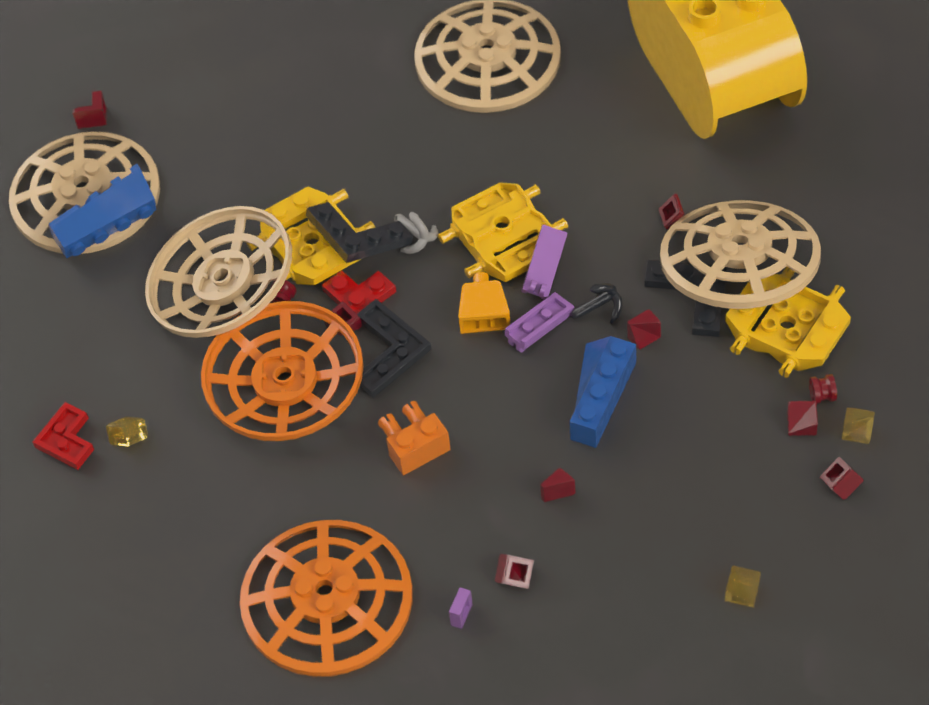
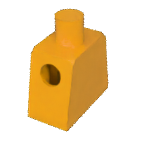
(483, 306)

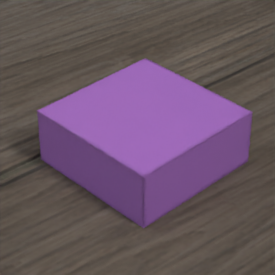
(460, 608)

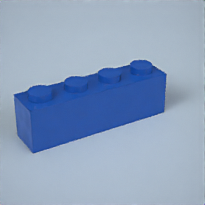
(104, 214)
(602, 380)

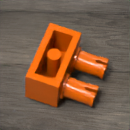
(416, 443)

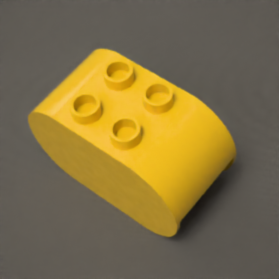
(721, 55)

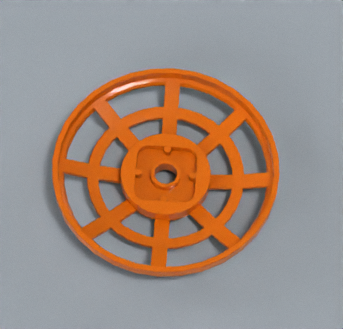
(283, 360)
(329, 607)

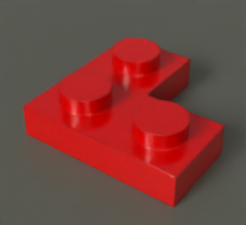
(356, 296)
(60, 437)

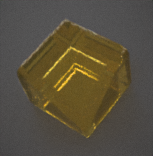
(858, 425)
(126, 431)
(742, 586)

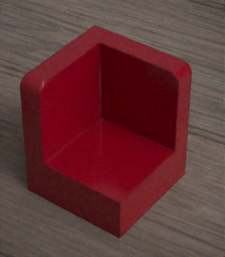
(93, 114)

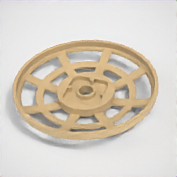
(487, 59)
(69, 176)
(727, 253)
(214, 268)

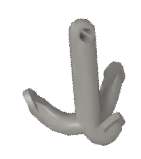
(417, 229)

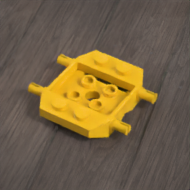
(476, 222)
(309, 261)
(816, 321)

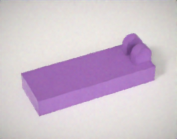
(544, 262)
(538, 321)

